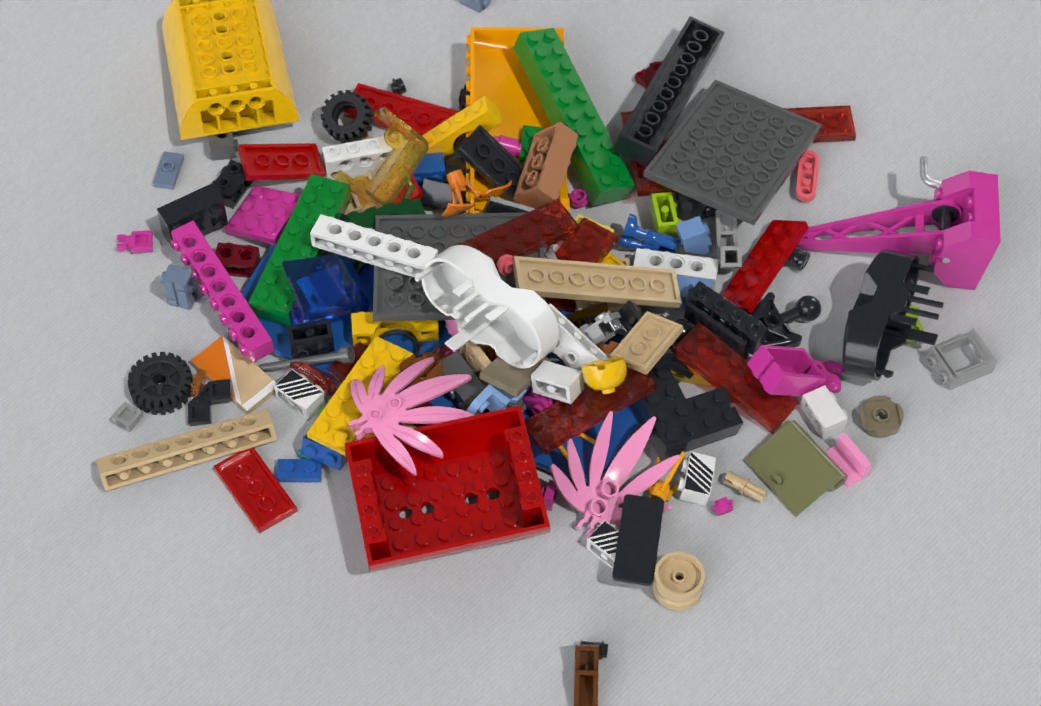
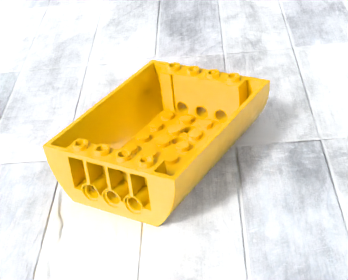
(204, 93)

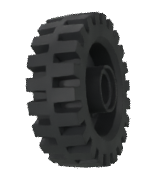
(151, 395)

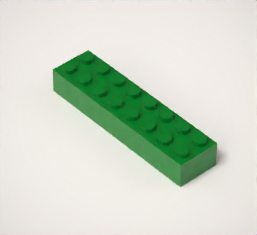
(273, 294)

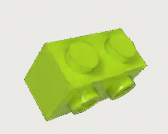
(664, 213)

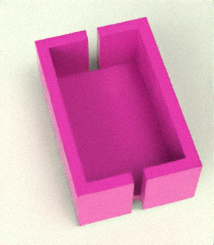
(784, 370)

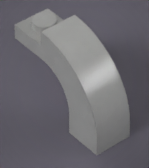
(726, 241)

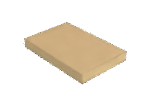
(647, 342)

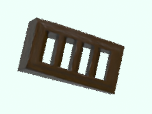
(592, 311)

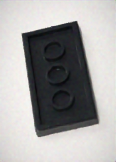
(491, 161)

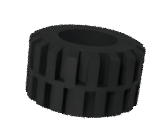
(336, 106)

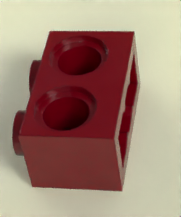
(238, 259)

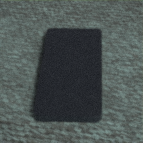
(638, 540)

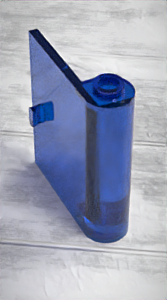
(324, 288)

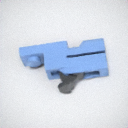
(496, 399)

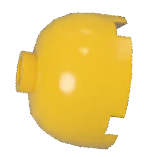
(605, 374)

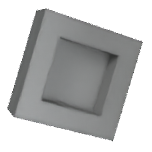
(127, 416)

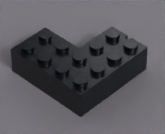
(685, 422)

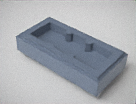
(168, 170)

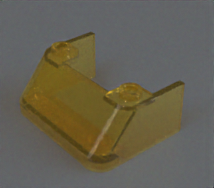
(406, 154)

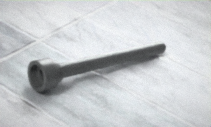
(344, 354)

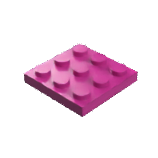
(263, 215)

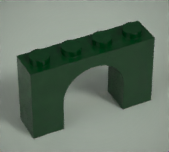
(367, 218)

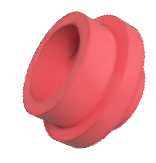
(505, 264)

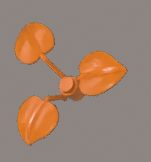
(458, 185)

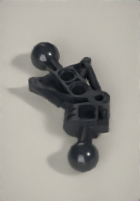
(806, 308)

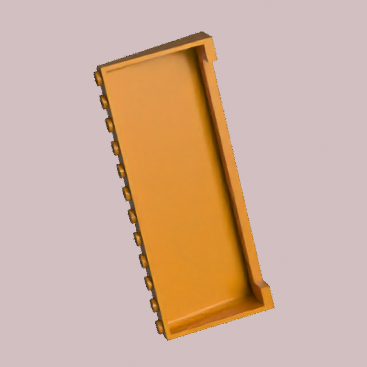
(501, 78)

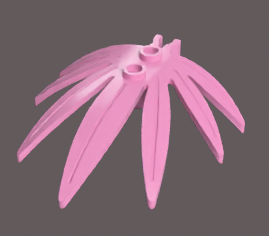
(385, 411)
(602, 497)

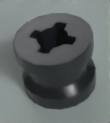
(798, 259)

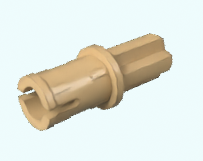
(745, 486)

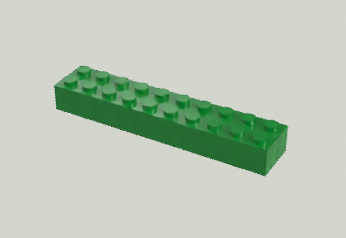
(568, 102)

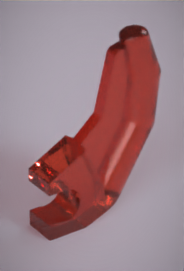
(316, 376)

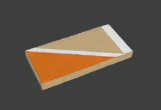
(249, 382)

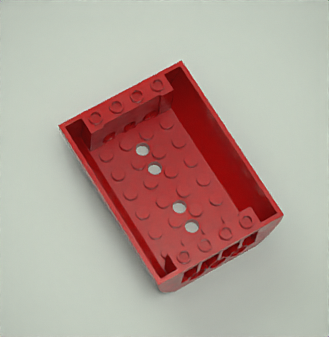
(479, 457)

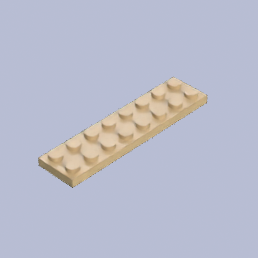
(597, 281)

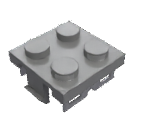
(601, 329)

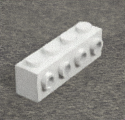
(574, 346)

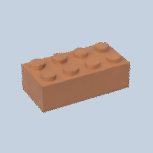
(546, 166)

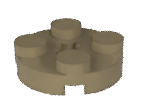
(881, 427)

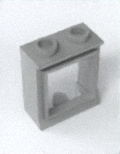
(961, 360)

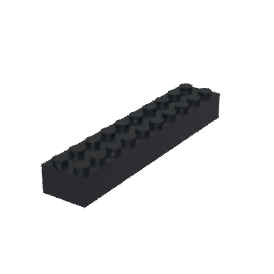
(668, 91)

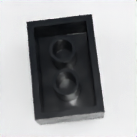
(202, 206)

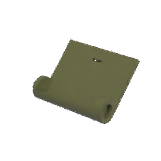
(797, 462)

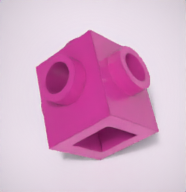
(537, 402)

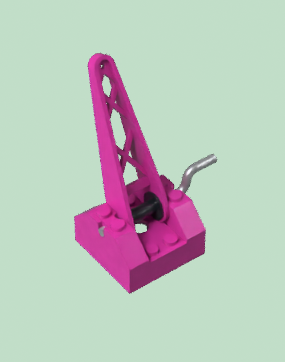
(962, 210)

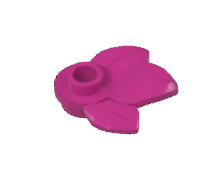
(831, 370)

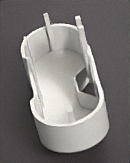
(487, 309)

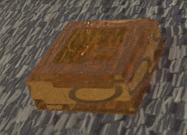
(198, 383)

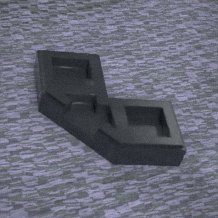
(213, 392)

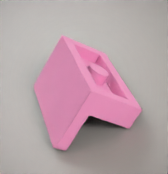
(850, 459)

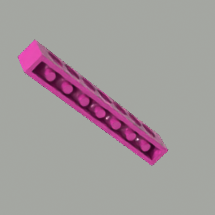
(193, 250)

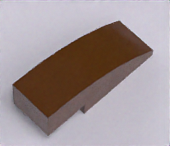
(586, 675)

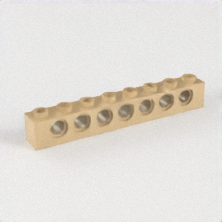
(186, 449)

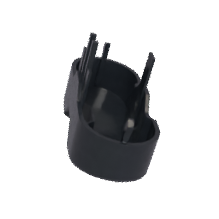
(879, 314)

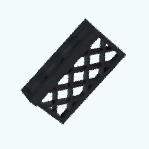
(629, 317)

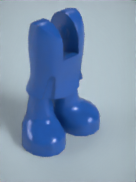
(652, 239)

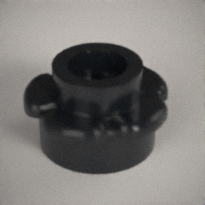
(398, 86)

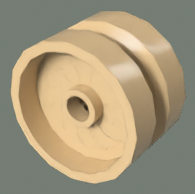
(678, 581)

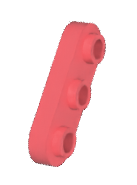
(807, 176)

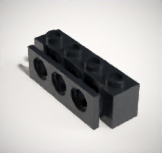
(735, 319)

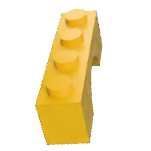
(481, 112)
(366, 329)

